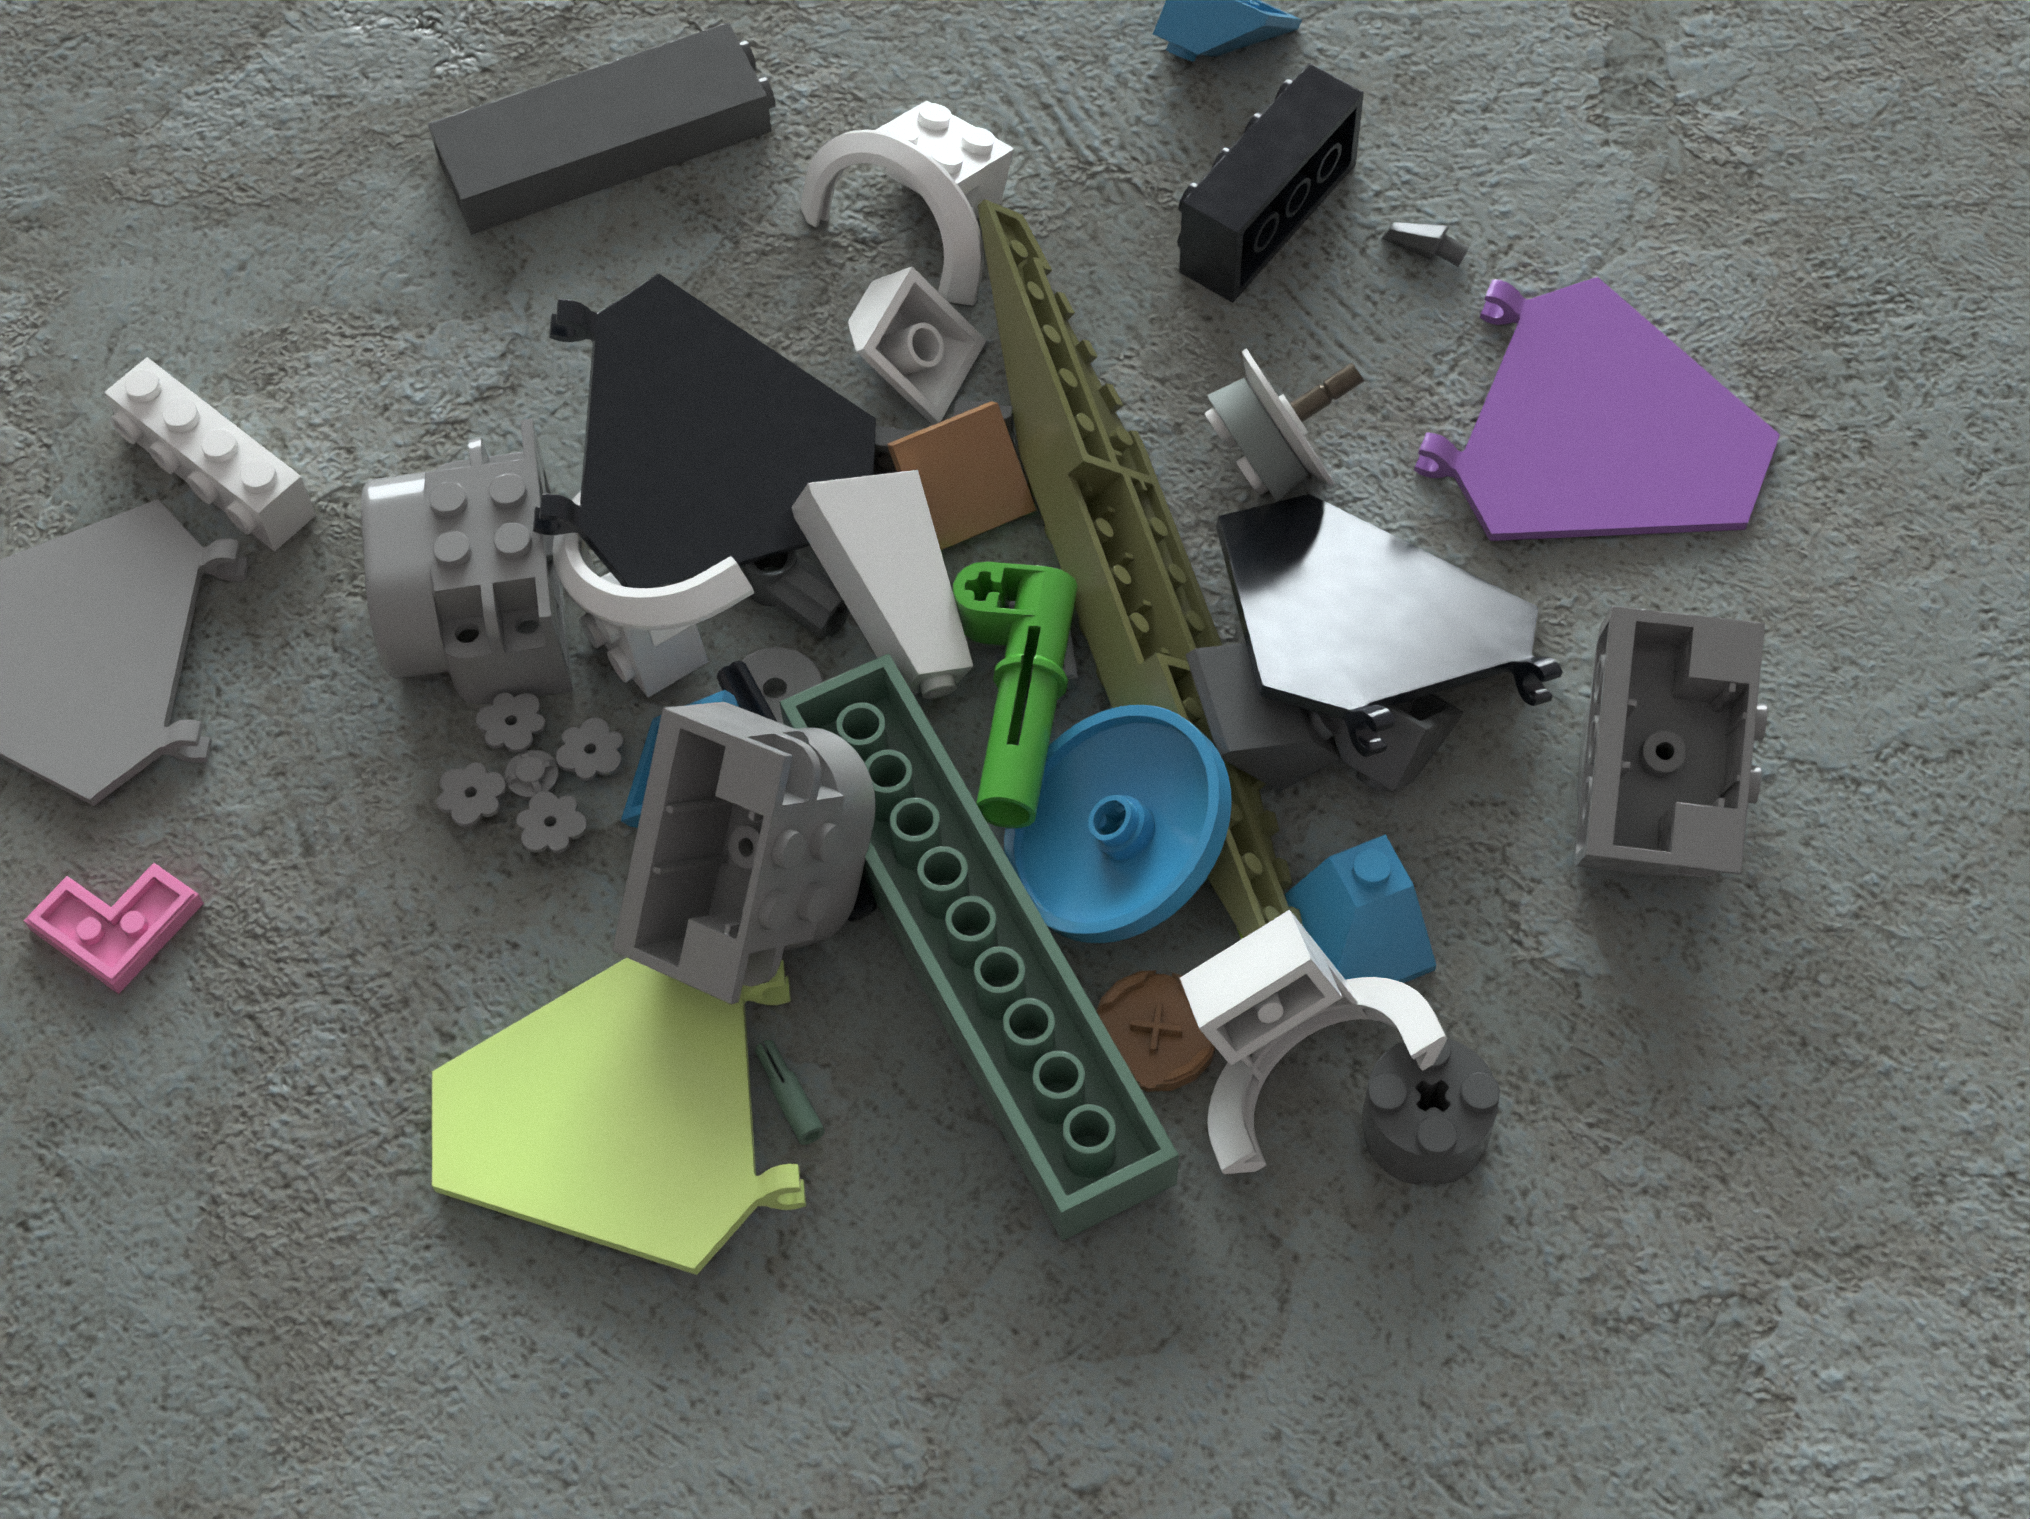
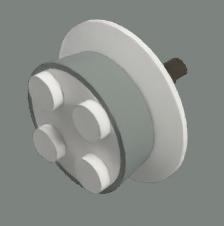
(1272, 428)

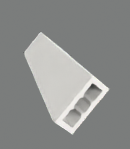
(890, 572)

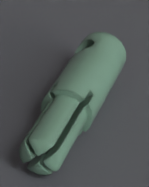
(790, 1096)

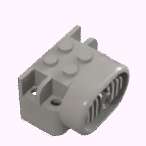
(464, 577)
(1679, 694)
(742, 847)

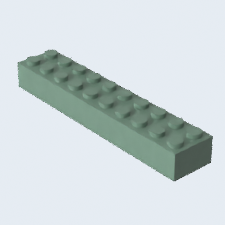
(992, 962)

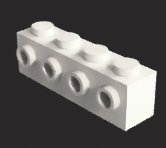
(210, 454)

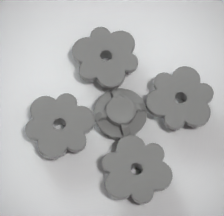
(531, 773)

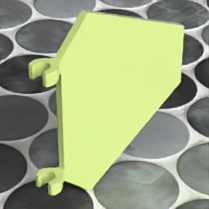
(614, 1118)

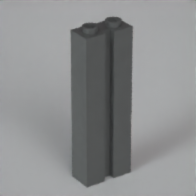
(602, 127)

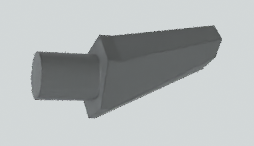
(1426, 241)

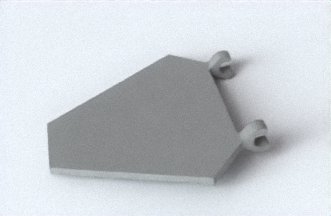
(99, 648)

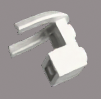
(940, 160)
(646, 629)
(1268, 998)

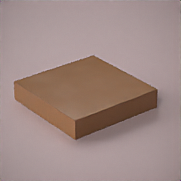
(966, 473)

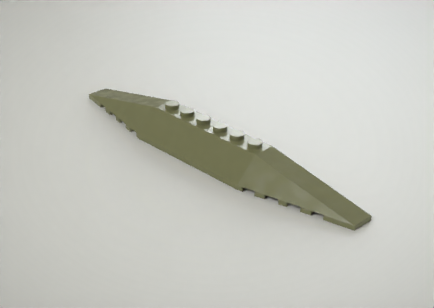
(1116, 539)

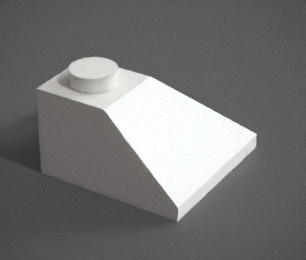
(915, 340)

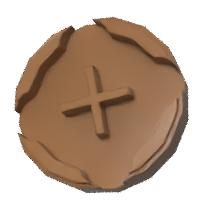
(1155, 1030)

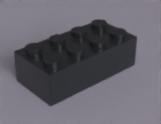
(1269, 181)

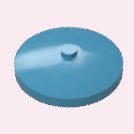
(1122, 824)

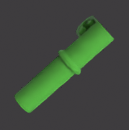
(1035, 638)

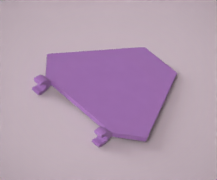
(1601, 428)

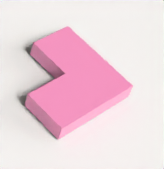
(116, 939)

